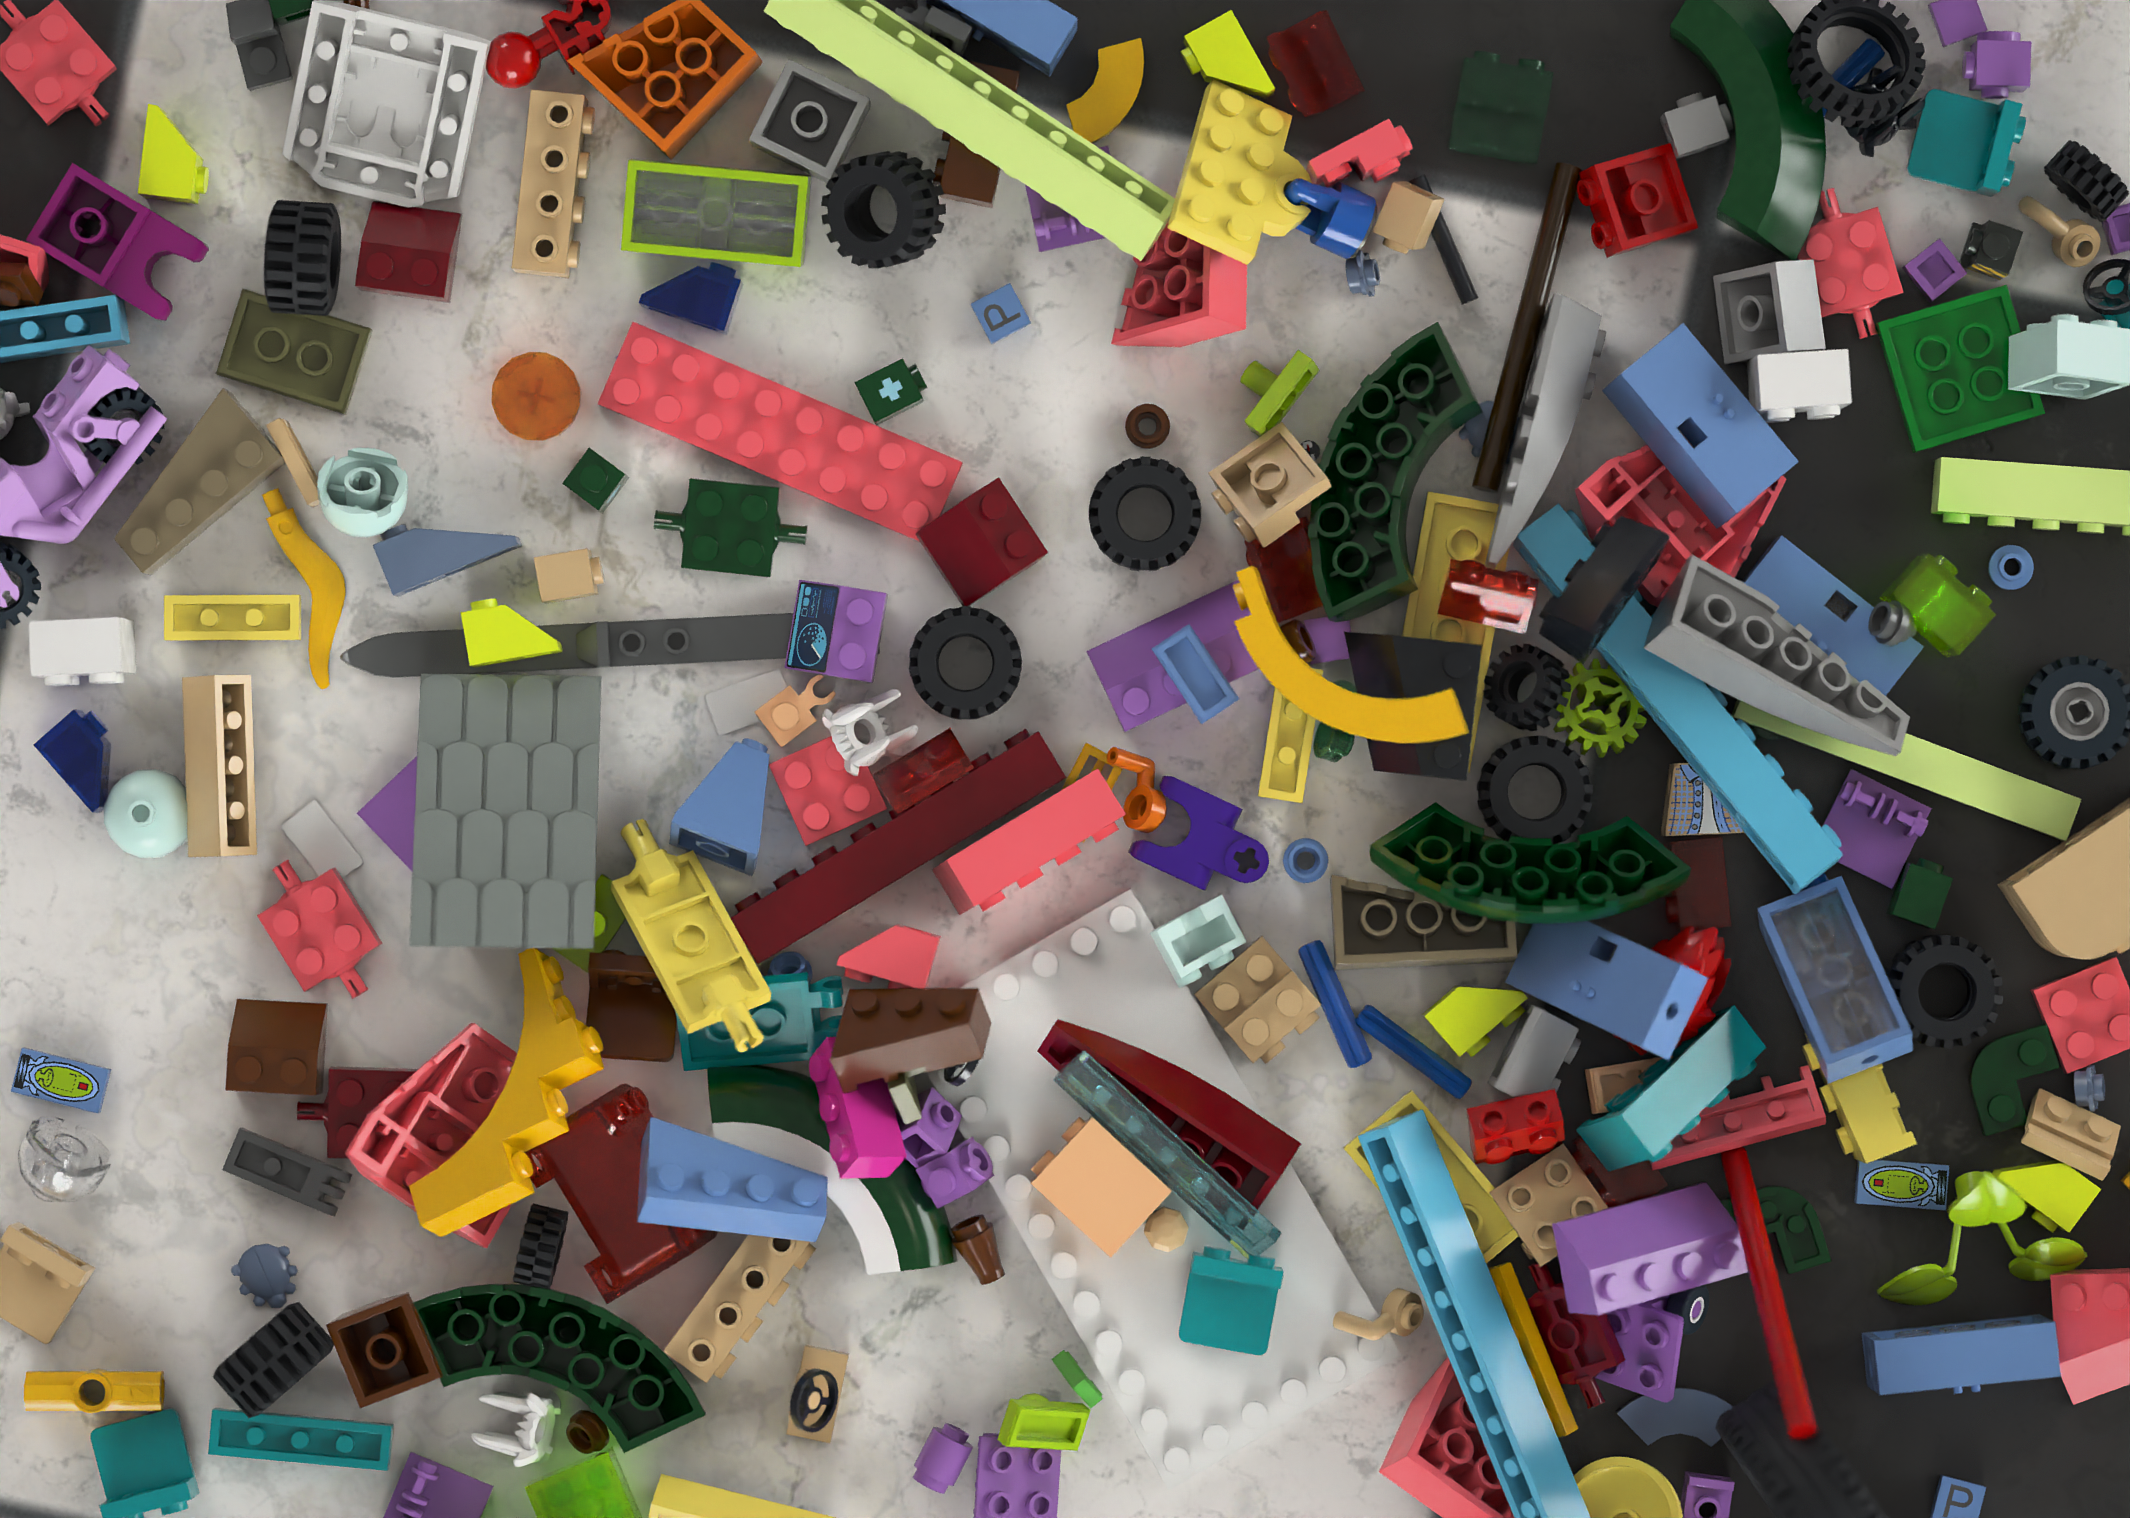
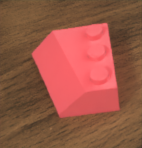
(1183, 295)
(2092, 1330)
(1442, 1454)

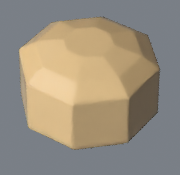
(1166, 1229)

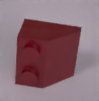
(409, 252)
(981, 543)

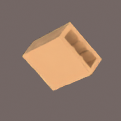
(1099, 1184)

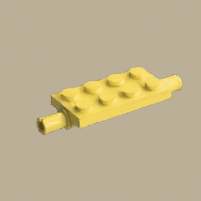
(690, 939)

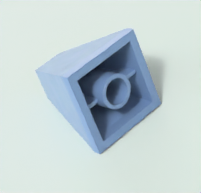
(726, 809)

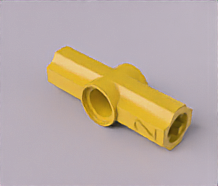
(122, 1391)

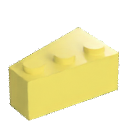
(1865, 1111)

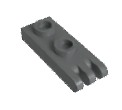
(285, 1171)

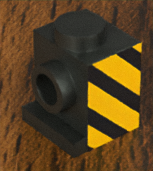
(1990, 249)

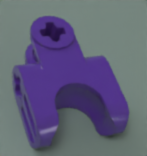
(1209, 843)

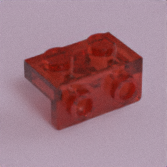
(1314, 65)
(1287, 572)
(1488, 595)
(923, 771)

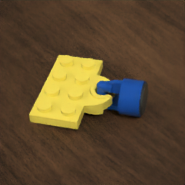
(1246, 184)

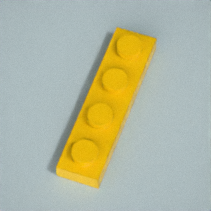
(1533, 1349)

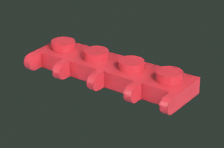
(1750, 1120)

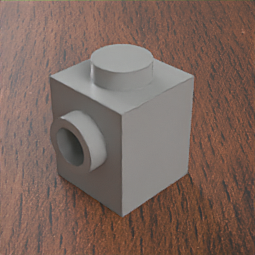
(1696, 125)

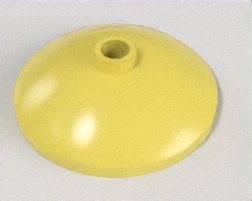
(1626, 1490)

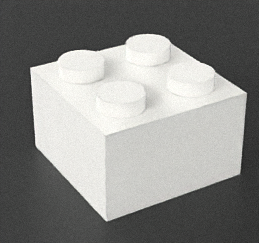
(1799, 383)
(82, 647)

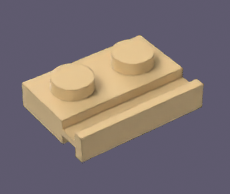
(2071, 1134)

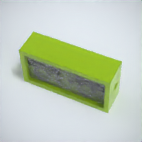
(716, 212)

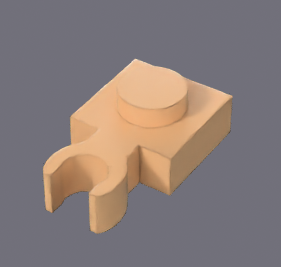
(789, 713)

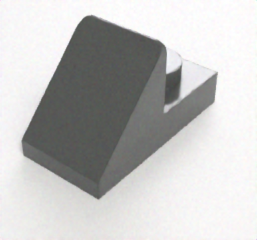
(258, 43)

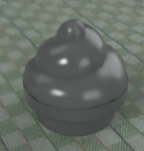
(1891, 623)

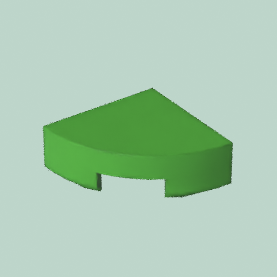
(1077, 1379)

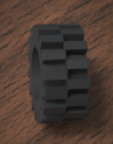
(2086, 180)
(1543, 699)
(540, 1246)

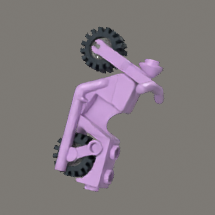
(60, 492)

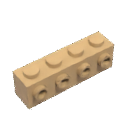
(551, 184)
(219, 765)
(733, 1302)

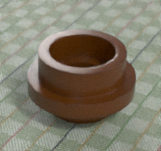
(1157, 415)
(587, 1432)

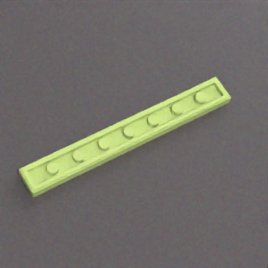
(1942, 773)

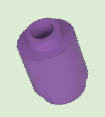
(942, 1458)

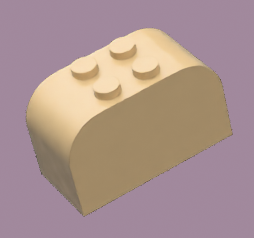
(2079, 891)

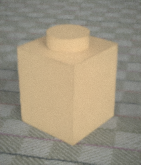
(1407, 217)
(568, 575)

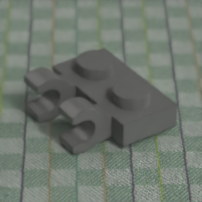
(940, 25)

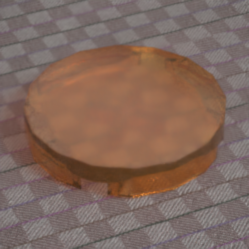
(536, 396)

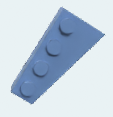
(725, 1188)

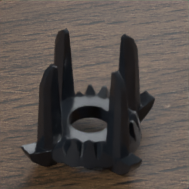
(1887, 130)

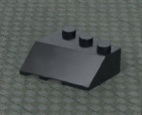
(1601, 586)
(1414, 669)

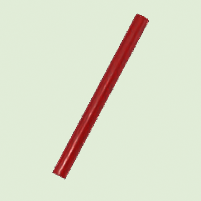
(1768, 1294)

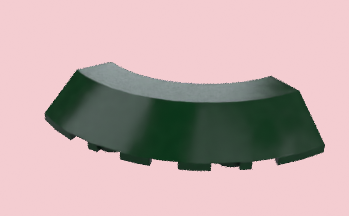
(1776, 132)

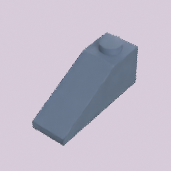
(428, 555)

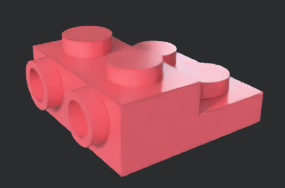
(1371, 153)

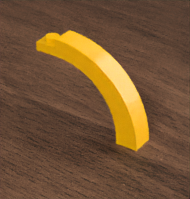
(1378, 719)

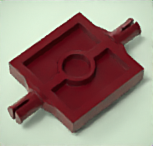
(350, 1098)
(1575, 1342)

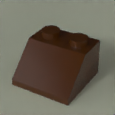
(277, 1047)
(384, 1349)

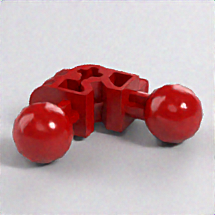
(516, 58)

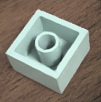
(2069, 358)

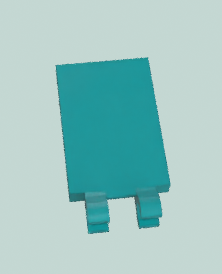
(788, 1024)

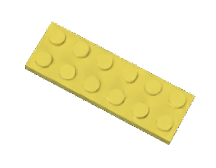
(1456, 531)

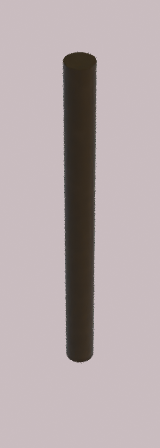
(1526, 328)

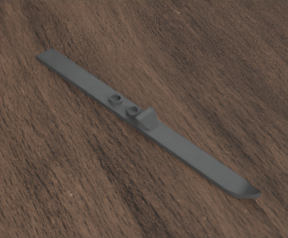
(586, 646)

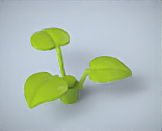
(1979, 1202)

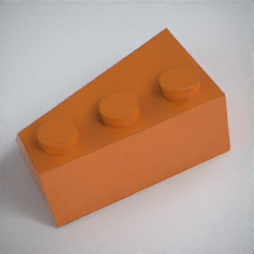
(670, 71)

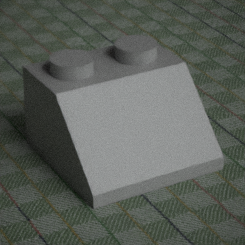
(1769, 310)
(1535, 1053)

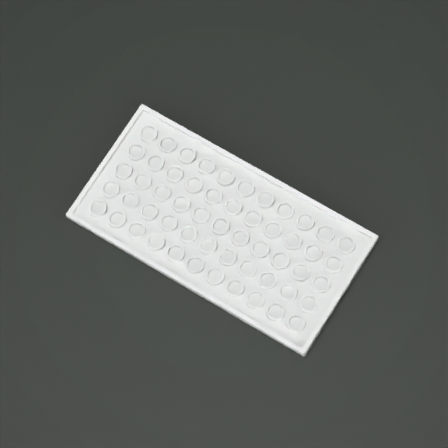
(1179, 1396)

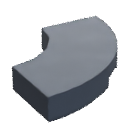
(1689, 1413)

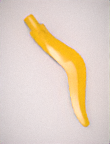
(321, 576)

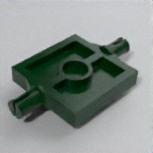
(730, 527)

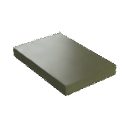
(294, 354)

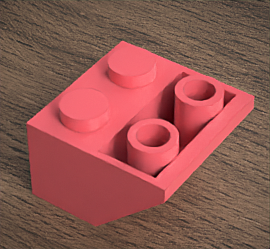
(897, 955)

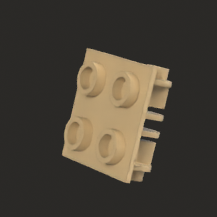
(1543, 1195)

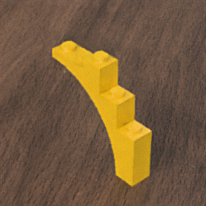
(530, 1111)

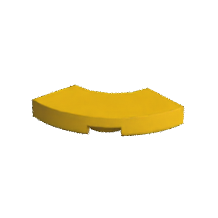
(1112, 92)

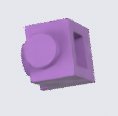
(1706, 1488)

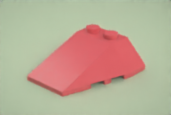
(1649, 494)
(434, 1119)

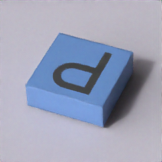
(1000, 313)
(1957, 1498)

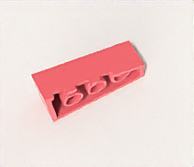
(1028, 842)

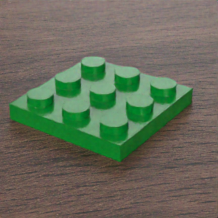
(1954, 368)

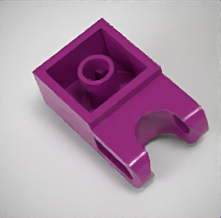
(124, 248)

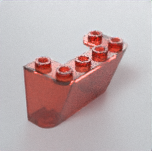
(600, 1178)

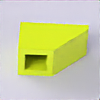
(1470, 1013)
(2052, 1190)

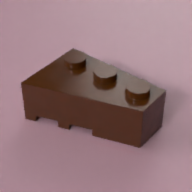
(907, 1030)

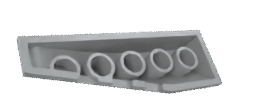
(1548, 413)
(1755, 655)

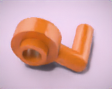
(1144, 805)

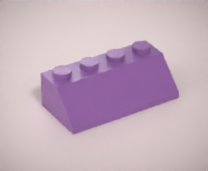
(1136, 679)
(1647, 1249)

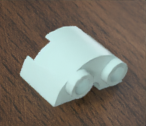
(1198, 939)

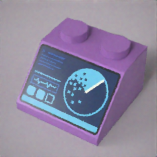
(836, 630)

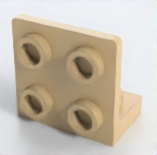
(38, 1282)

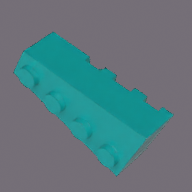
(1674, 1093)

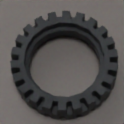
(1836, 97)

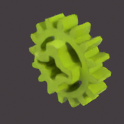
(1607, 724)

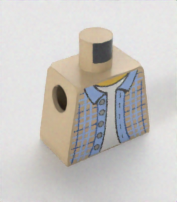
(1692, 807)

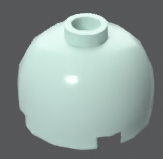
(362, 492)
(147, 813)

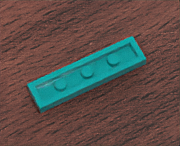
(301, 1439)

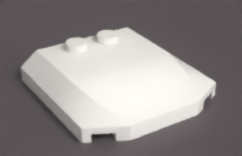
(384, 104)

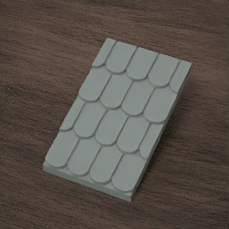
(506, 811)

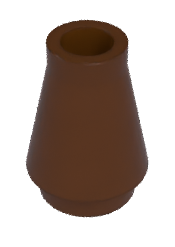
(978, 1246)

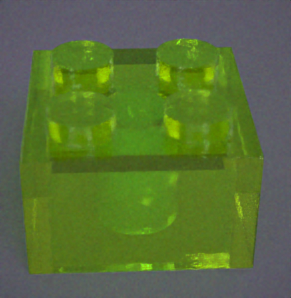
(1940, 604)
(584, 1490)

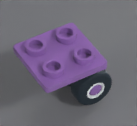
(1652, 1341)

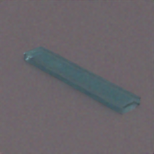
(1167, 1155)

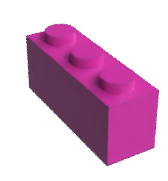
(859, 1123)

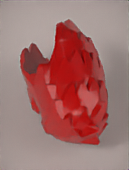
(1704, 954)

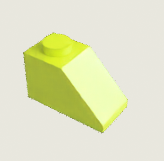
(1226, 55)
(169, 162)
(502, 635)

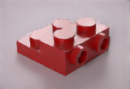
(1636, 200)
(1515, 1127)

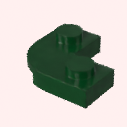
(1995, 1076)
(1794, 1227)

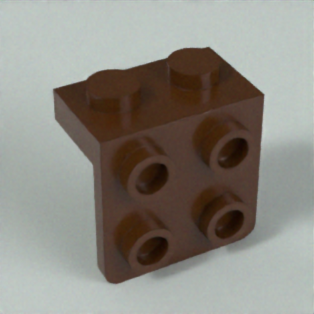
(630, 1008)

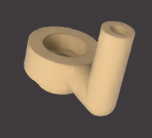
(2065, 234)
(1400, 1315)

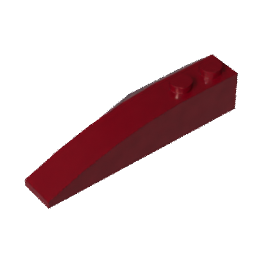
(1212, 1123)

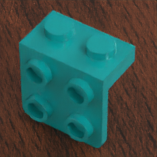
(1966, 142)
(1230, 1301)
(144, 1465)

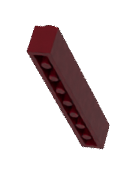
(897, 847)

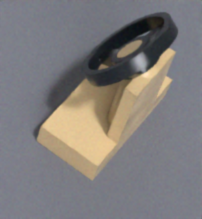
(817, 1393)

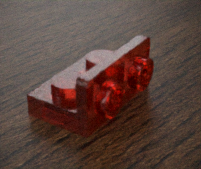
(1704, 896)
(1622, 1184)

